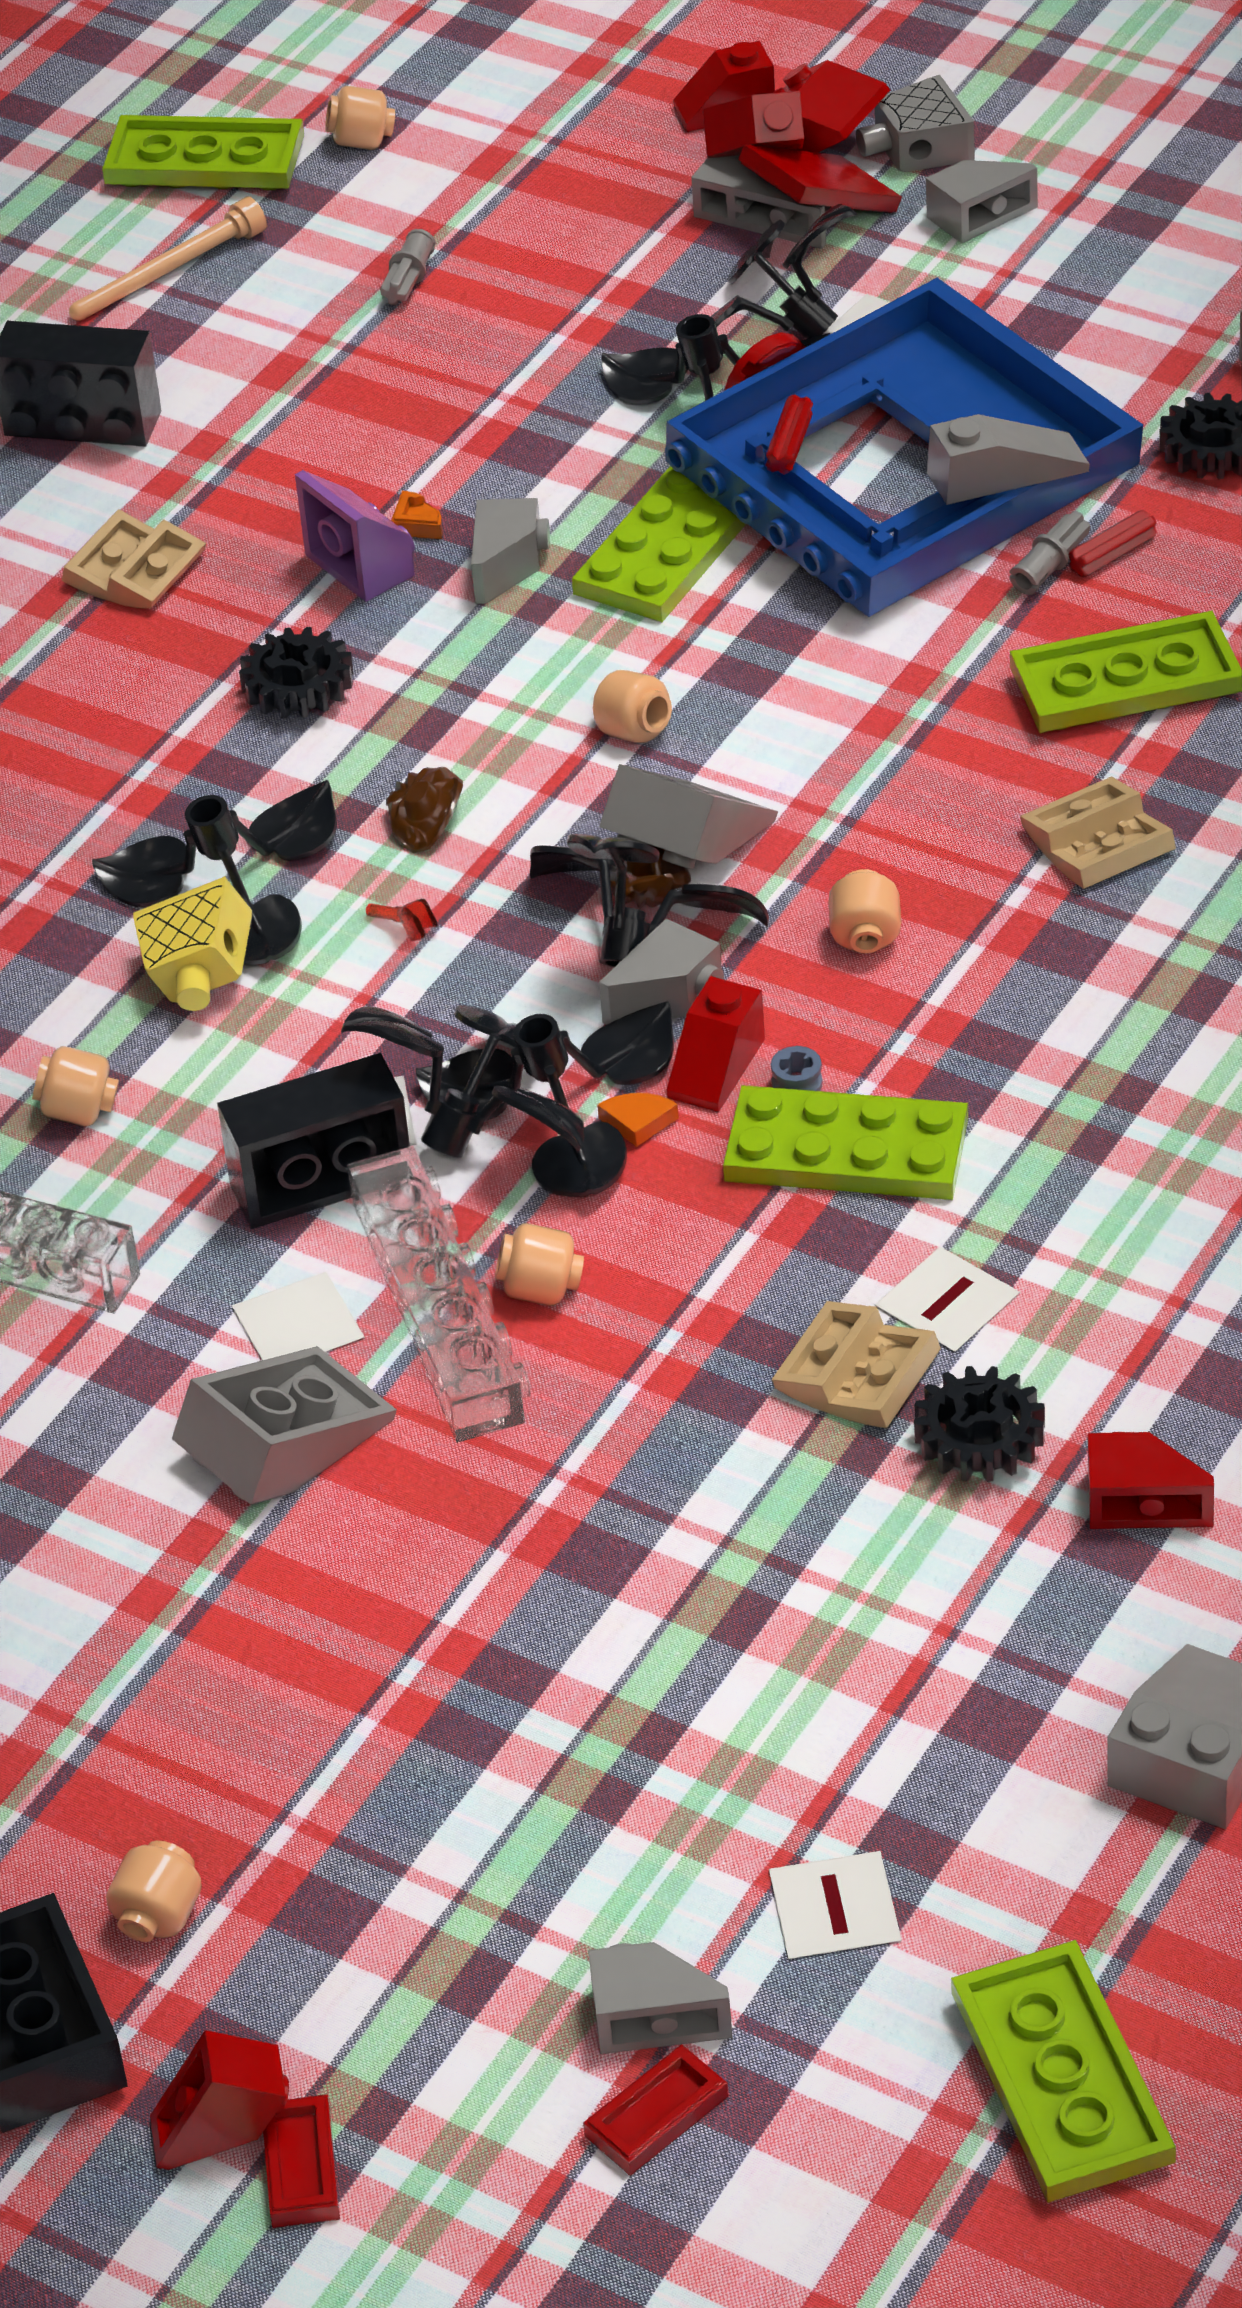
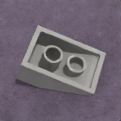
(681, 816)
(277, 1421)
(1183, 1738)

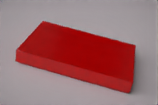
(819, 178)

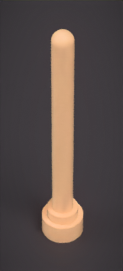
(242, 220)

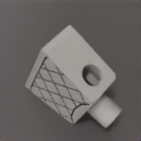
(920, 127)

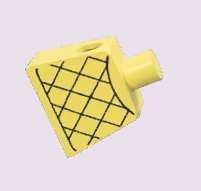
(194, 942)

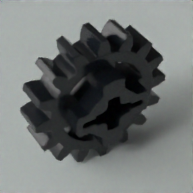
(1203, 436)
(296, 672)
(979, 1423)

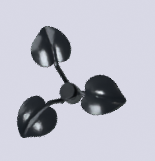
(802, 308)
(650, 373)
(292, 828)
(623, 925)
(625, 1049)
(456, 1114)

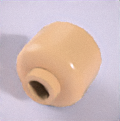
(359, 117)
(631, 706)
(864, 908)
(74, 1086)
(538, 1264)
(154, 1891)

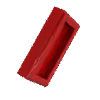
(655, 2109)
(301, 2163)

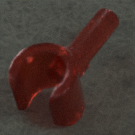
(413, 916)

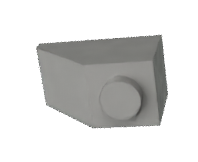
(980, 196)
(506, 544)
(664, 967)
(654, 1999)

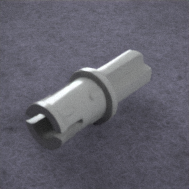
(408, 266)
(1049, 553)

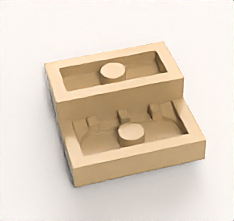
(132, 561)
(1097, 832)
(856, 1364)

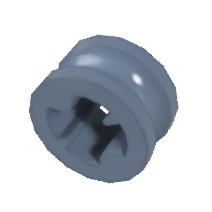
(794, 1060)

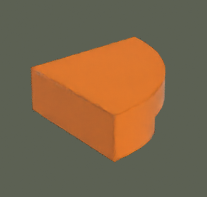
(418, 516)
(638, 1115)

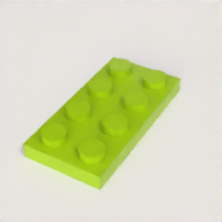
(203, 151)
(658, 549)
(1126, 671)
(846, 1142)
(1062, 2071)

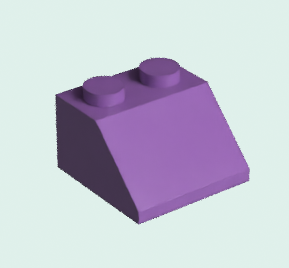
(352, 538)

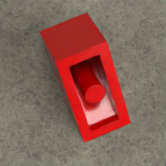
(723, 78)
(754, 120)
(716, 1043)
(1145, 1484)
(218, 2099)

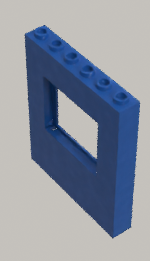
(924, 365)

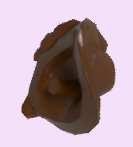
(423, 807)
(651, 881)

